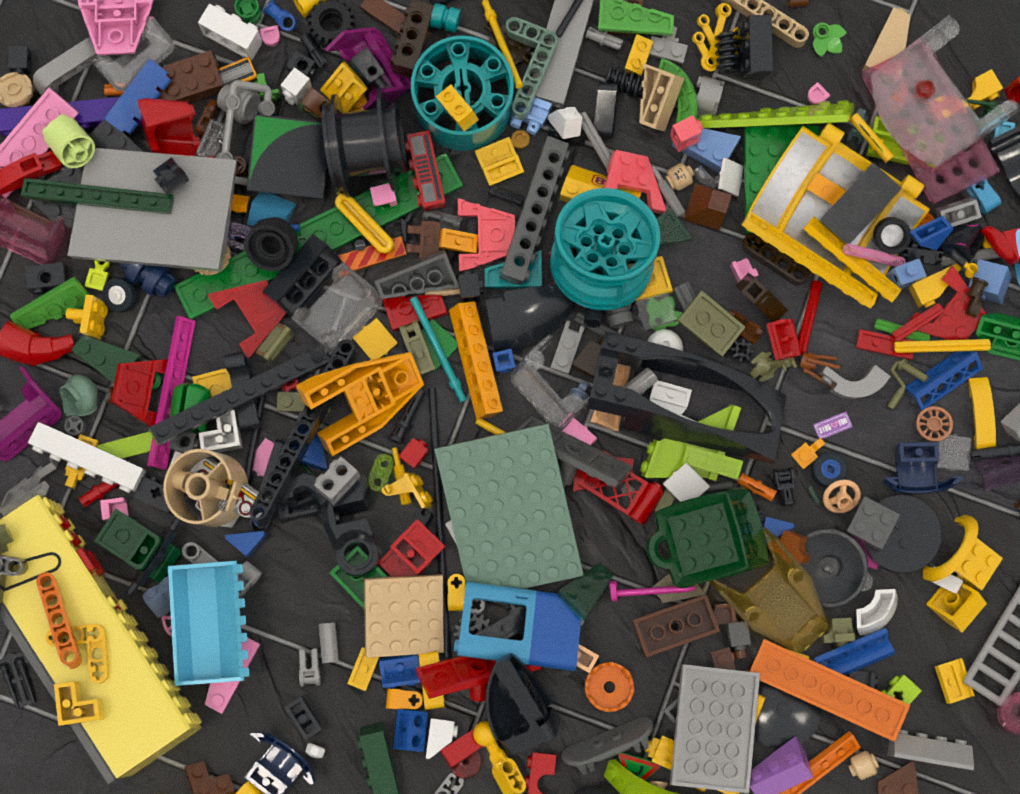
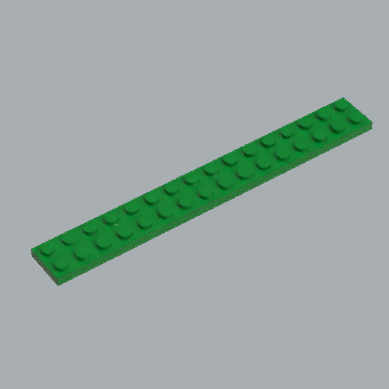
(329, 226)

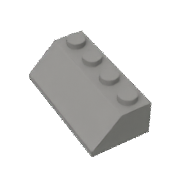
(932, 751)

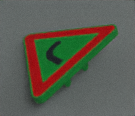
(638, 766)

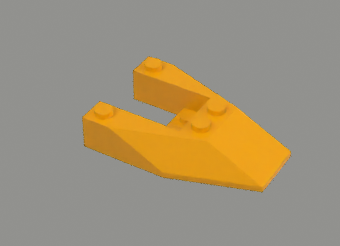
(373, 390)

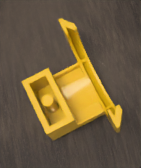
(972, 561)

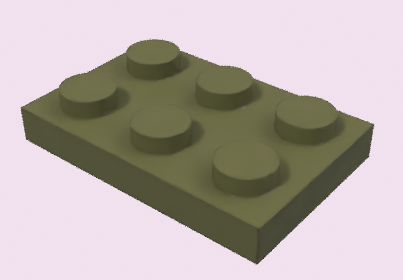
(711, 323)

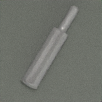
(668, 194)

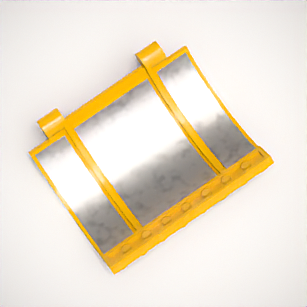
(787, 206)

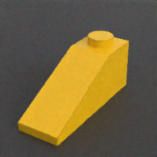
(930, 288)

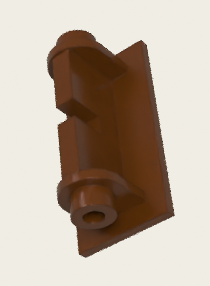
(752, 330)

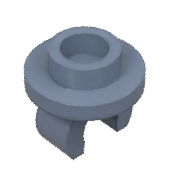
(581, 390)

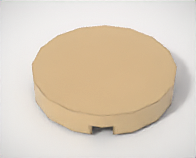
(15, 89)

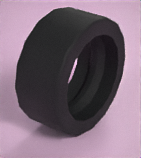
(878, 231)

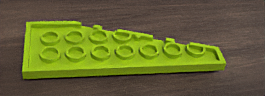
(808, 114)

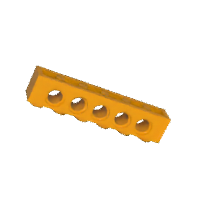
(475, 360)

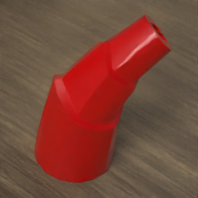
(29, 347)

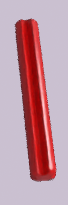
(809, 315)

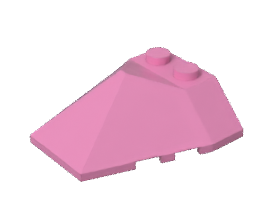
(115, 24)

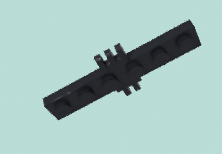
(510, 624)

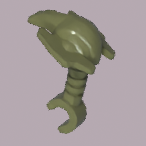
(766, 366)

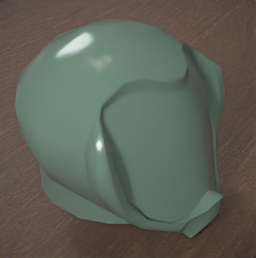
(79, 396)

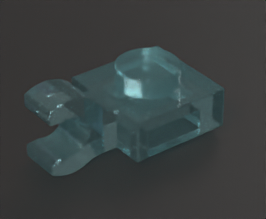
(854, 132)

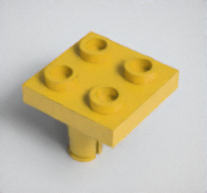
(90, 317)

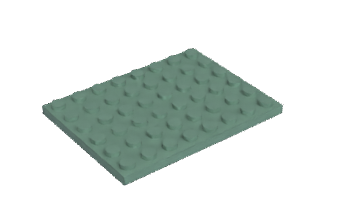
(510, 509)

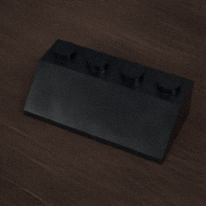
(303, 276)

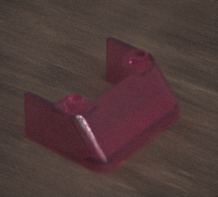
(29, 237)

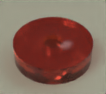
(469, 770)

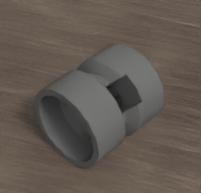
(620, 317)

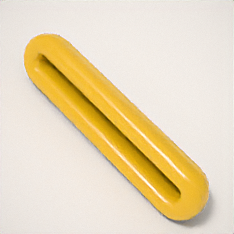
(364, 223)

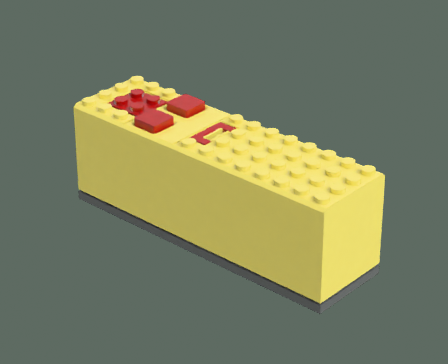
(138, 699)

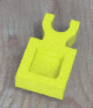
(97, 277)

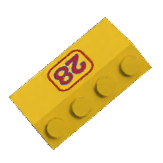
(581, 180)

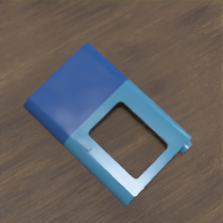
(549, 629)

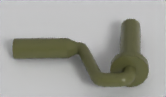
(903, 365)

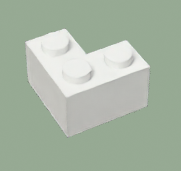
(226, 437)

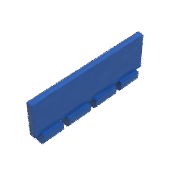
(142, 86)

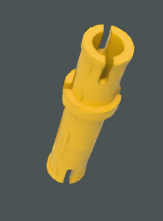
(886, 155)

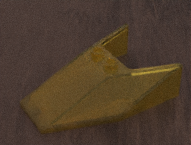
(780, 602)

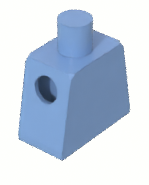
(907, 274)

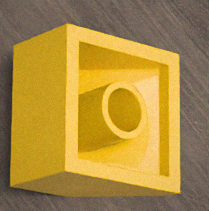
(957, 608)

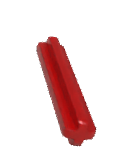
(918, 322)

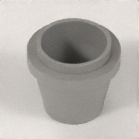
(248, 103)

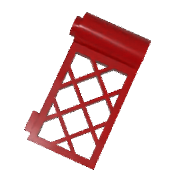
(641, 505)

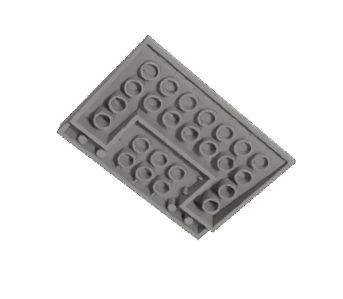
(186, 239)

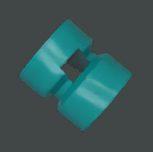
(445, 17)

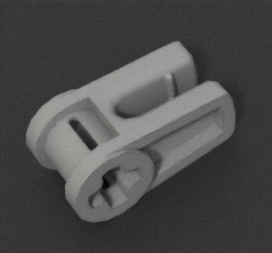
(313, 672)

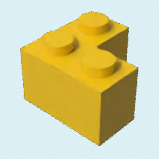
(71, 708)

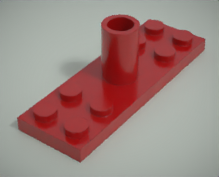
(457, 675)

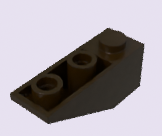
(761, 297)

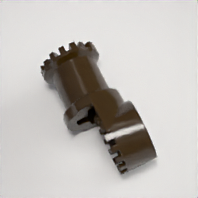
(975, 293)

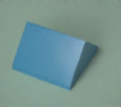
(270, 206)

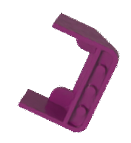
(353, 41)
(20, 423)

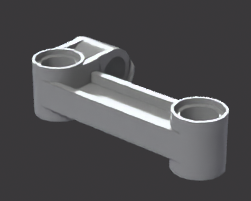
(250, 572)

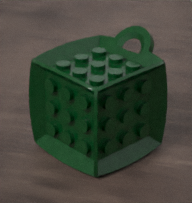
(709, 538)

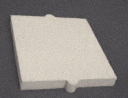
(730, 177)
(686, 483)

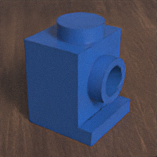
(503, 361)

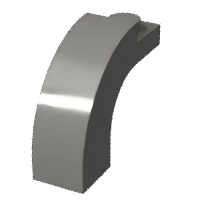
(870, 383)

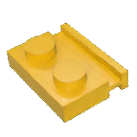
(951, 681)

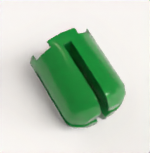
(186, 396)

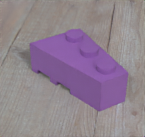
(781, 769)

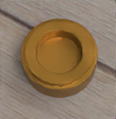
(520, 139)

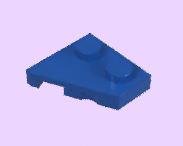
(315, 454)

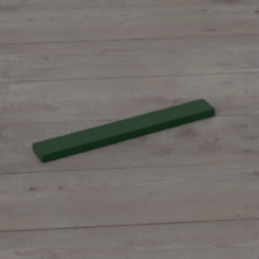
(97, 196)

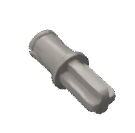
(604, 38)

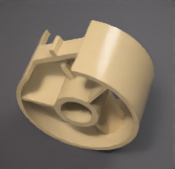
(205, 488)

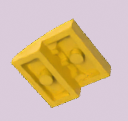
(346, 85)
(499, 161)

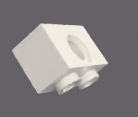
(295, 87)

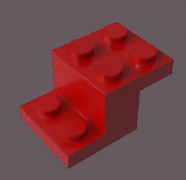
(411, 552)

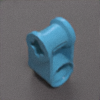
(985, 196)

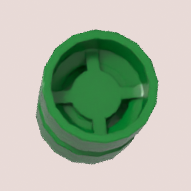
(248, 11)

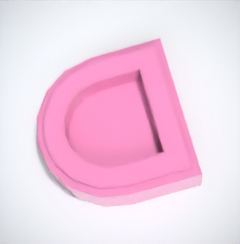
(270, 35)
(817, 94)

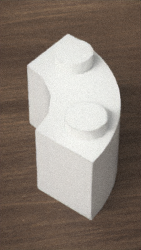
(878, 612)

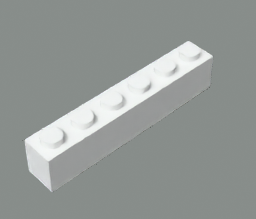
(86, 457)

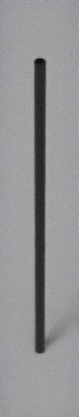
(439, 516)

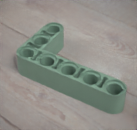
(535, 65)

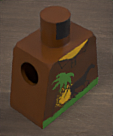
(312, 104)

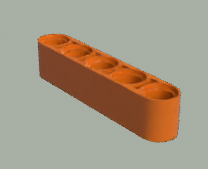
(65, 626)

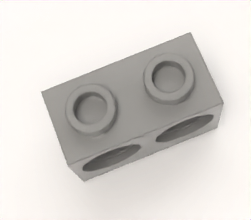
(341, 483)

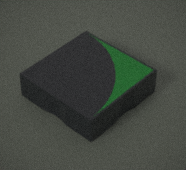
(287, 157)

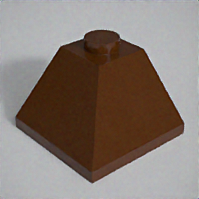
(707, 206)

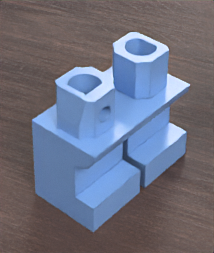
(536, 118)

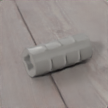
(642, 381)
(328, 642)

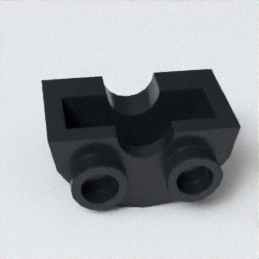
(170, 176)

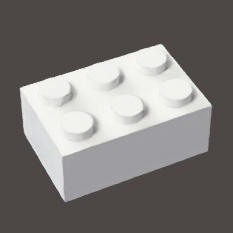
(230, 31)

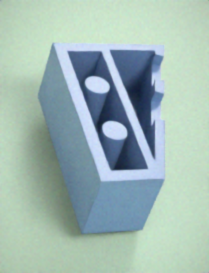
(712, 148)

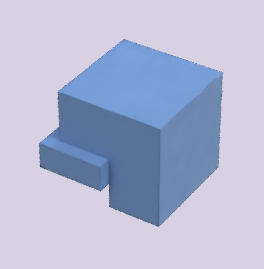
(998, 278)

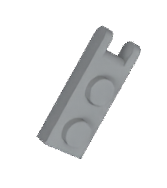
(567, 349)

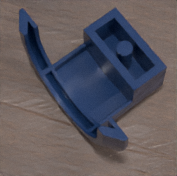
(917, 469)
(278, 766)

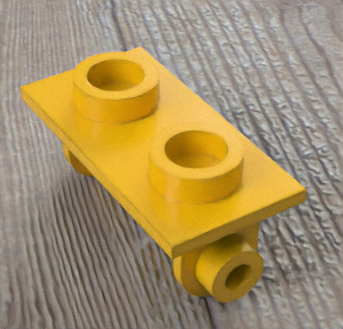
(638, 54)

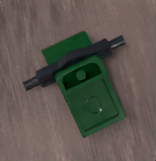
(140, 547)

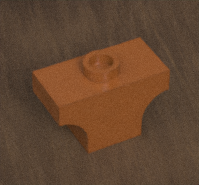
(795, 545)

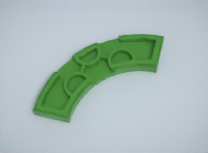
(687, 96)

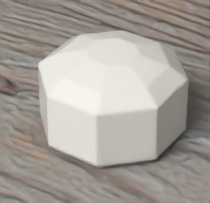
(315, 751)

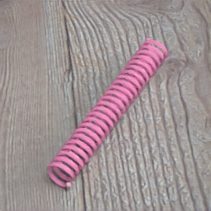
(876, 253)

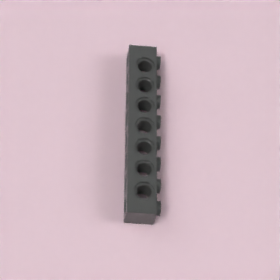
(551, 148)

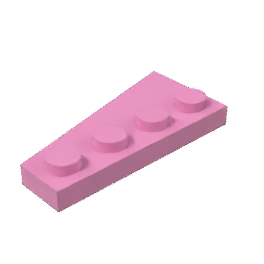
(221, 693)

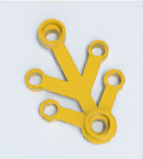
(711, 37)

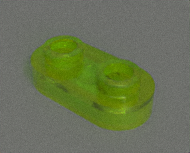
(379, 472)

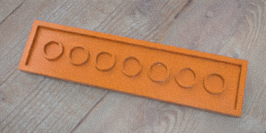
(830, 690)

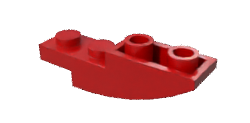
(29, 167)

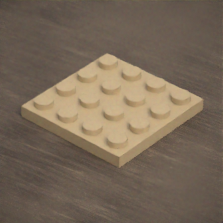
(403, 615)

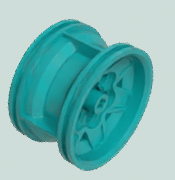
(611, 214)

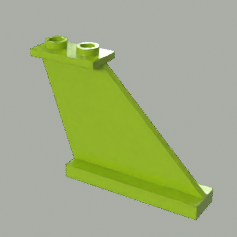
(667, 454)

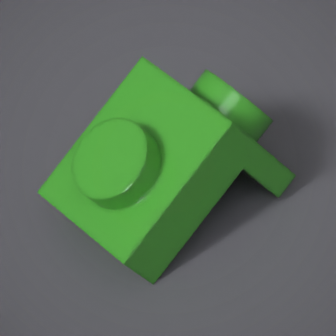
(262, 80)

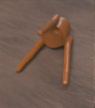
(810, 360)

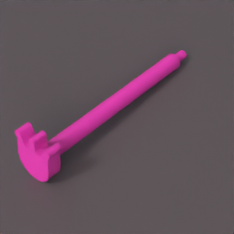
(615, 593)

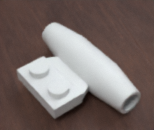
(671, 397)

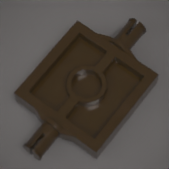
(518, 51)

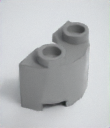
(709, 94)

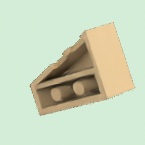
(659, 97)

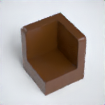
(724, 614)

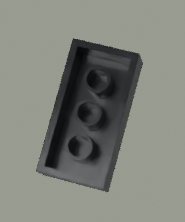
(860, 203)

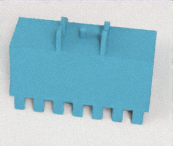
(207, 623)

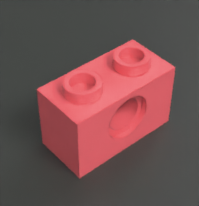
(686, 133)

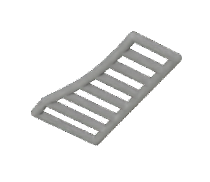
(987, 648)

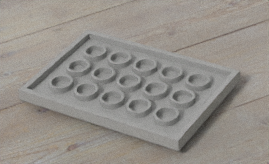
(715, 728)

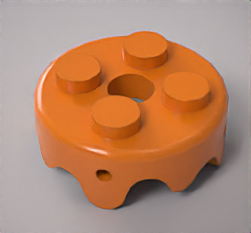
(619, 677)

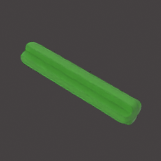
(890, 327)

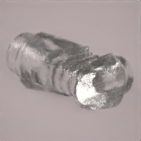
(705, 178)

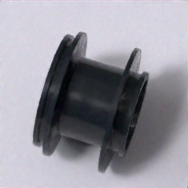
(363, 143)

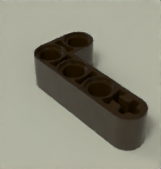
(776, 256)

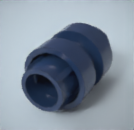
(155, 279)

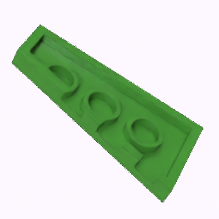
(632, 18)
(51, 304)

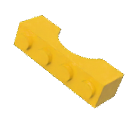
(984, 88)

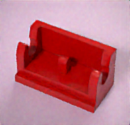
(784, 339)

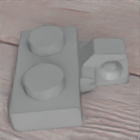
(668, 48)

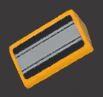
(239, 70)

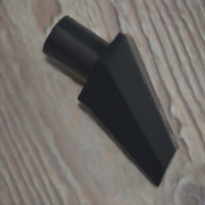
(404, 225)

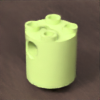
(69, 141)

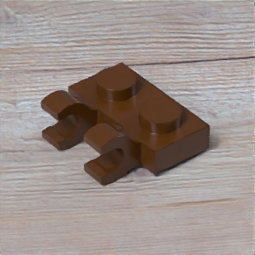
(429, 238)
(724, 658)

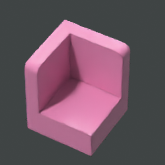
(383, 195)
(741, 268)
(108, 507)

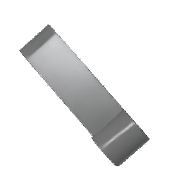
(64, 66)

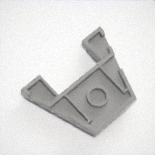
(27, 489)

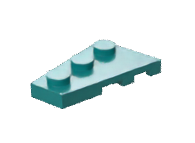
(493, 281)

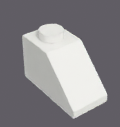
(566, 122)
(440, 735)

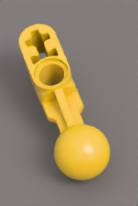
(516, 784)

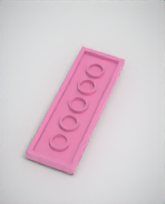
(28, 135)

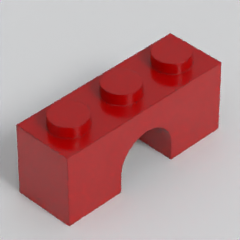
(540, 765)

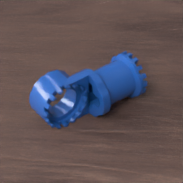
(280, 15)

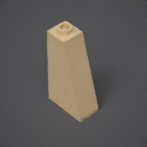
(891, 39)

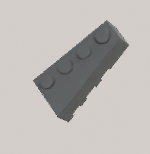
(419, 276)

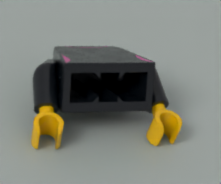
(963, 245)

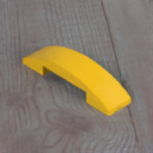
(983, 412)

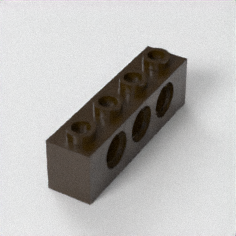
(418, 12)

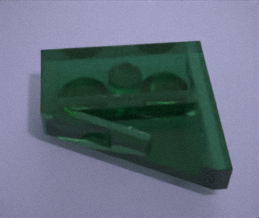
(672, 229)

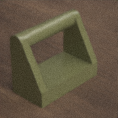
(275, 343)

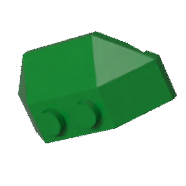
(1003, 334)

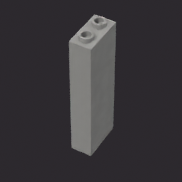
(561, 69)

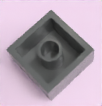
(872, 523)

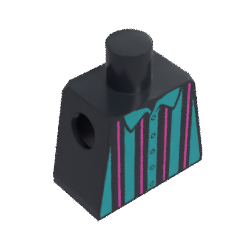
(364, 63)

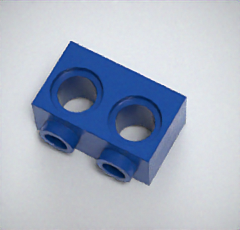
(410, 730)

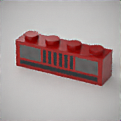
(426, 171)

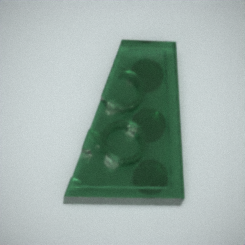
(585, 590)

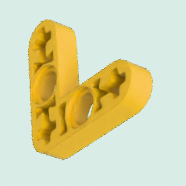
(92, 643)

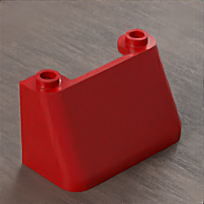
(168, 126)

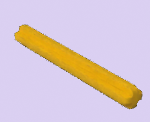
(942, 346)

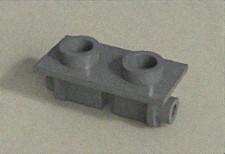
(447, 220)

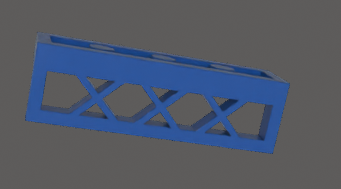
(944, 373)
(858, 653)

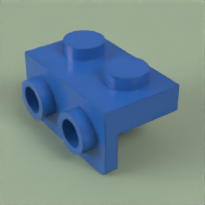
(399, 670)

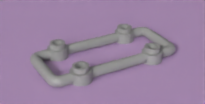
(265, 108)

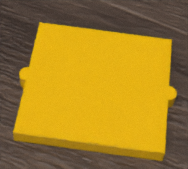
(375, 340)

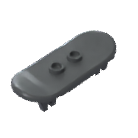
(608, 744)

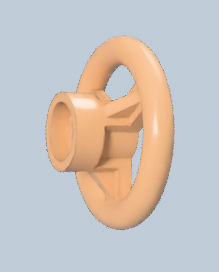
(842, 499)

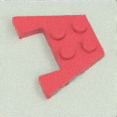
(636, 174)
(494, 234)

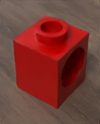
(414, 453)

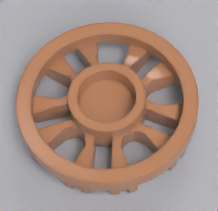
(934, 424)

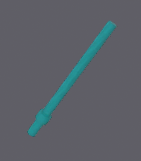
(454, 382)

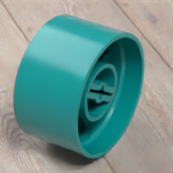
(459, 51)

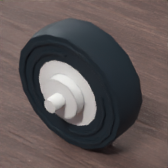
(119, 294)

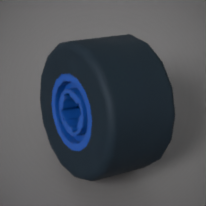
(827, 475)

